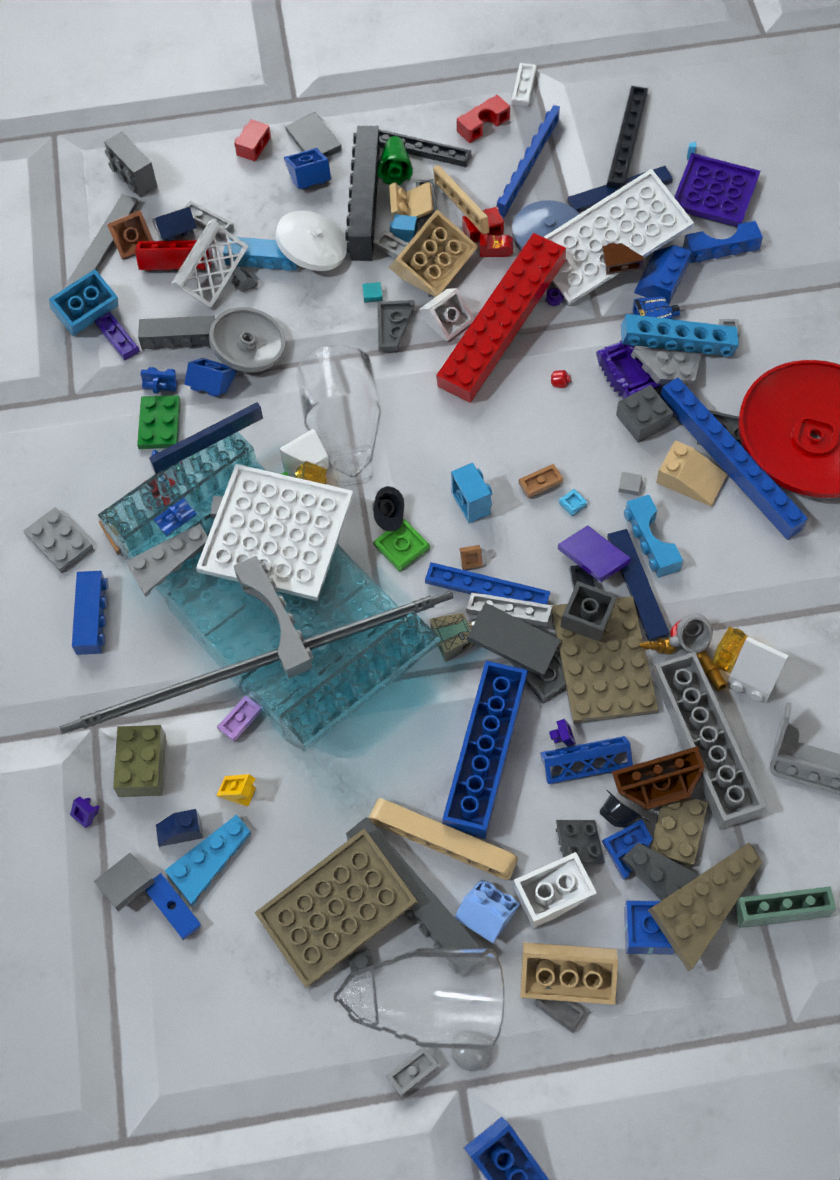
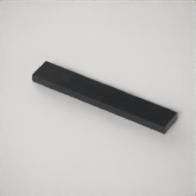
(429, 149)

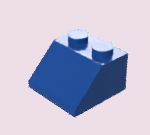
(308, 168)
(209, 376)

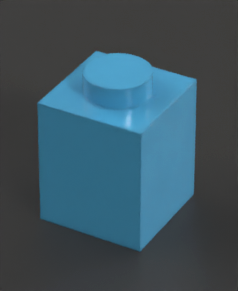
(404, 227)

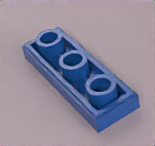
(180, 917)

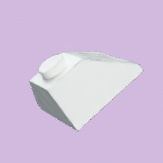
(302, 449)

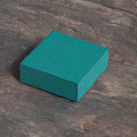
(372, 292)

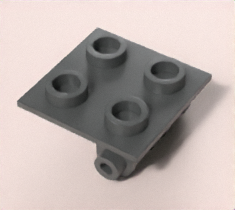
(580, 837)

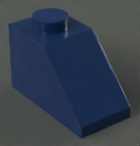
(179, 828)

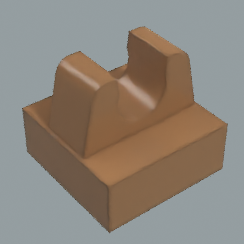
(471, 557)

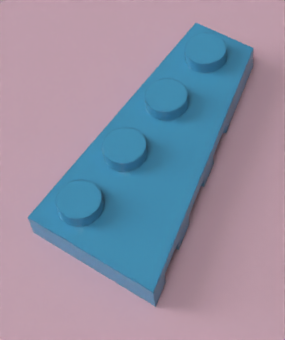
(201, 864)

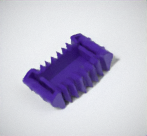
(622, 370)

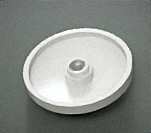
(311, 240)

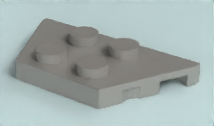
(667, 365)

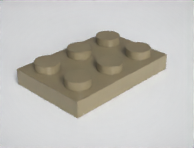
(679, 830)

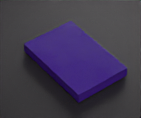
(594, 553)

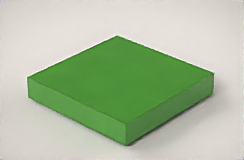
(402, 545)

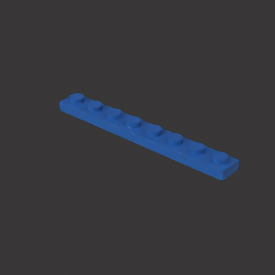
(530, 157)

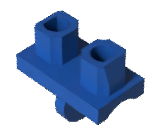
(159, 380)
(175, 517)

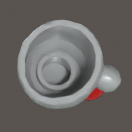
(692, 633)

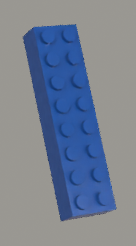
(485, 749)

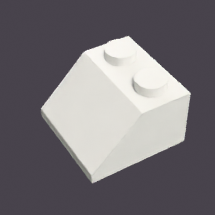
(447, 313)

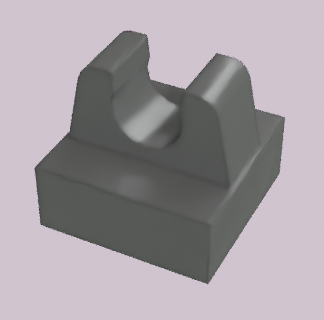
(244, 279)

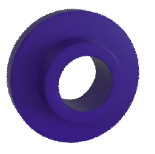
(554, 297)

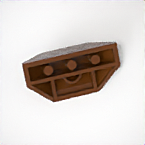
(660, 779)

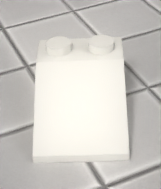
(756, 670)
(553, 889)

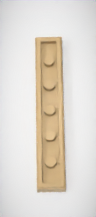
(461, 199)

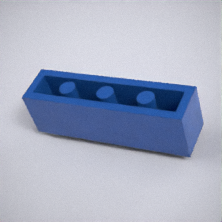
(89, 612)

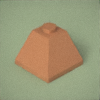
(128, 231)

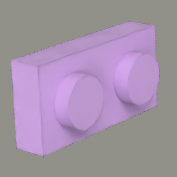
(239, 718)

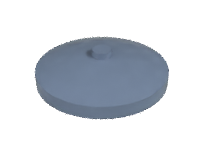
(541, 219)

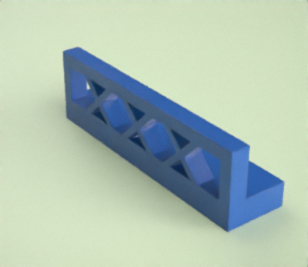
(584, 752)

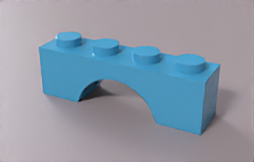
(662, 556)

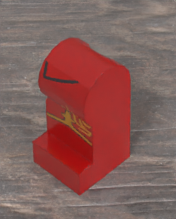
(496, 246)

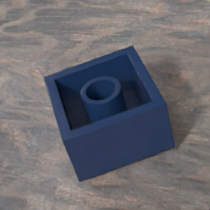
(174, 223)

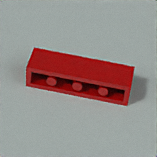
(166, 255)

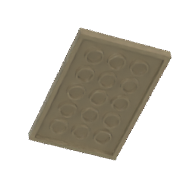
(610, 675)
(336, 908)

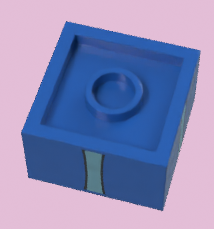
(642, 931)

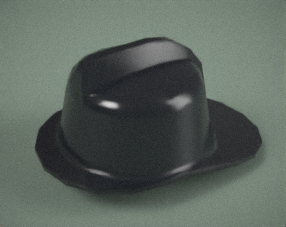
(388, 508)
(618, 813)

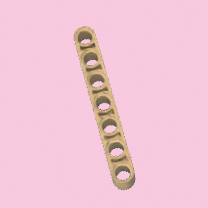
(443, 839)

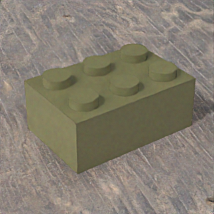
(139, 761)

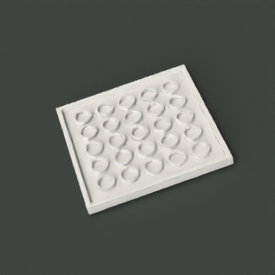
(280, 521)

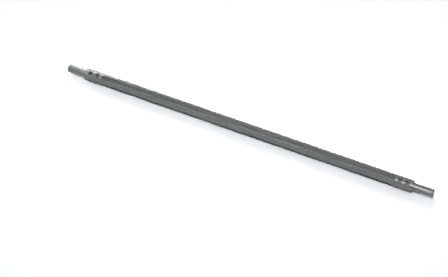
(252, 663)

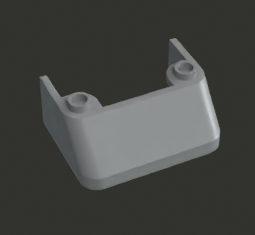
(801, 761)

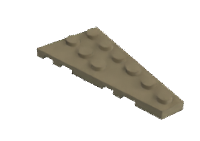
(700, 907)

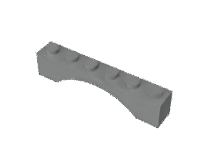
(255, 582)

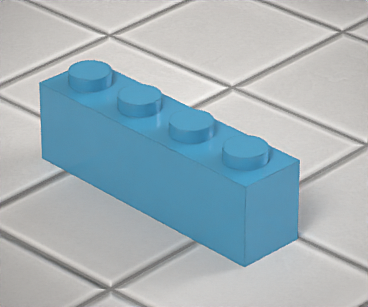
(260, 254)

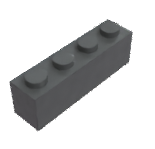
(174, 332)

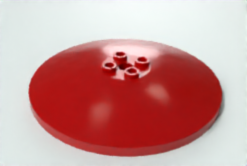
(778, 421)

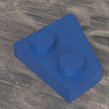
(621, 843)

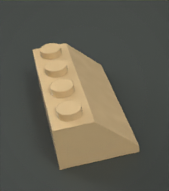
(570, 971)

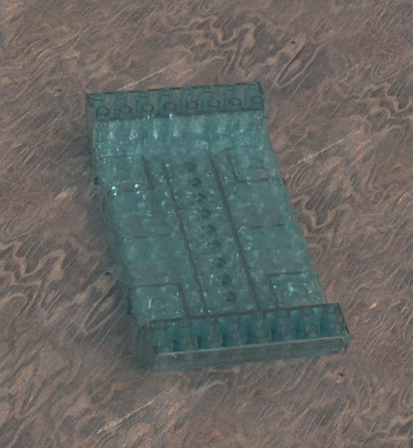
(239, 626)

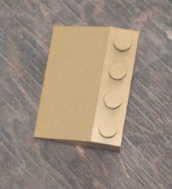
(434, 255)

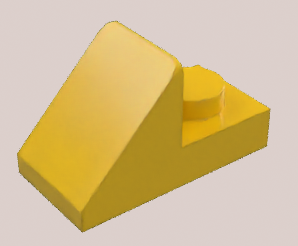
(237, 789)

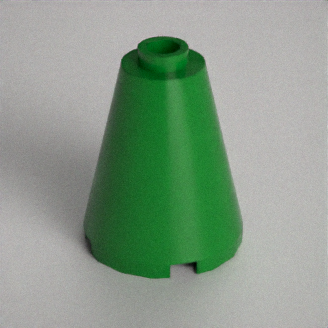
(394, 162)

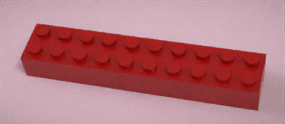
(501, 317)

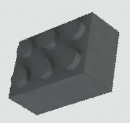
(130, 164)

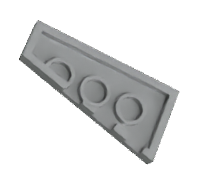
(160, 561)

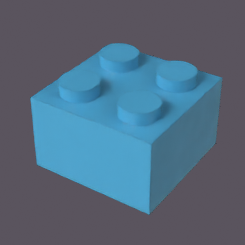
(471, 492)

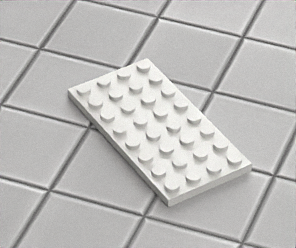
(637, 215)

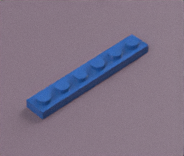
(469, 582)

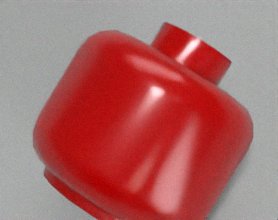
(560, 379)

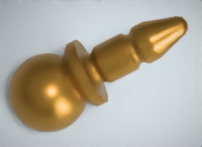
(660, 646)

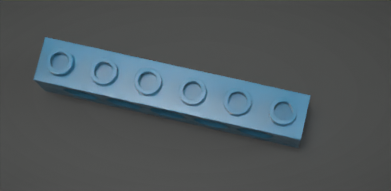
(679, 335)

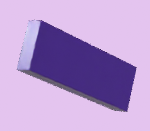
(117, 336)

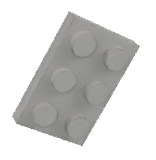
(58, 539)

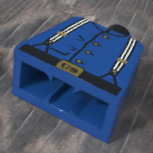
(655, 307)

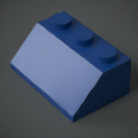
(664, 273)

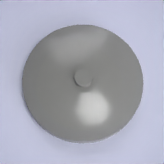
(247, 339)

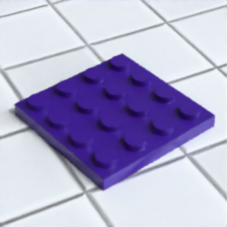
(716, 189)

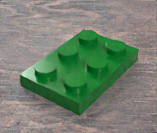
(158, 422)

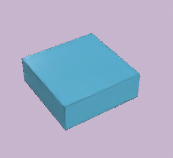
(572, 502)

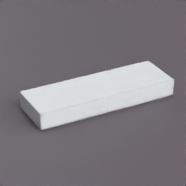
(524, 84)

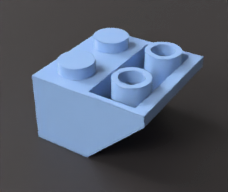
(487, 910)

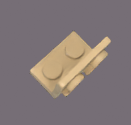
(413, 202)

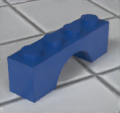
(705, 247)

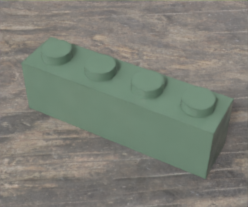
(785, 907)

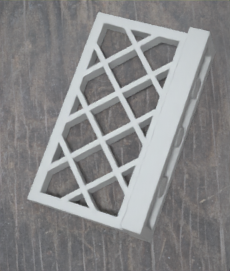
(199, 251)

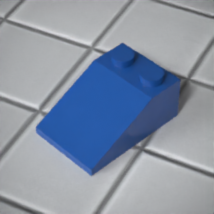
(503, 1155)

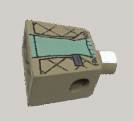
(453, 632)

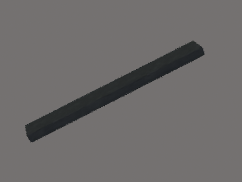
(627, 137)

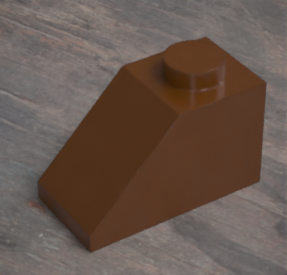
(621, 258)

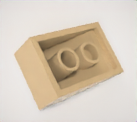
(691, 474)

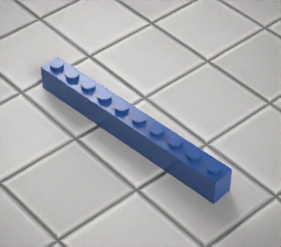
(733, 459)

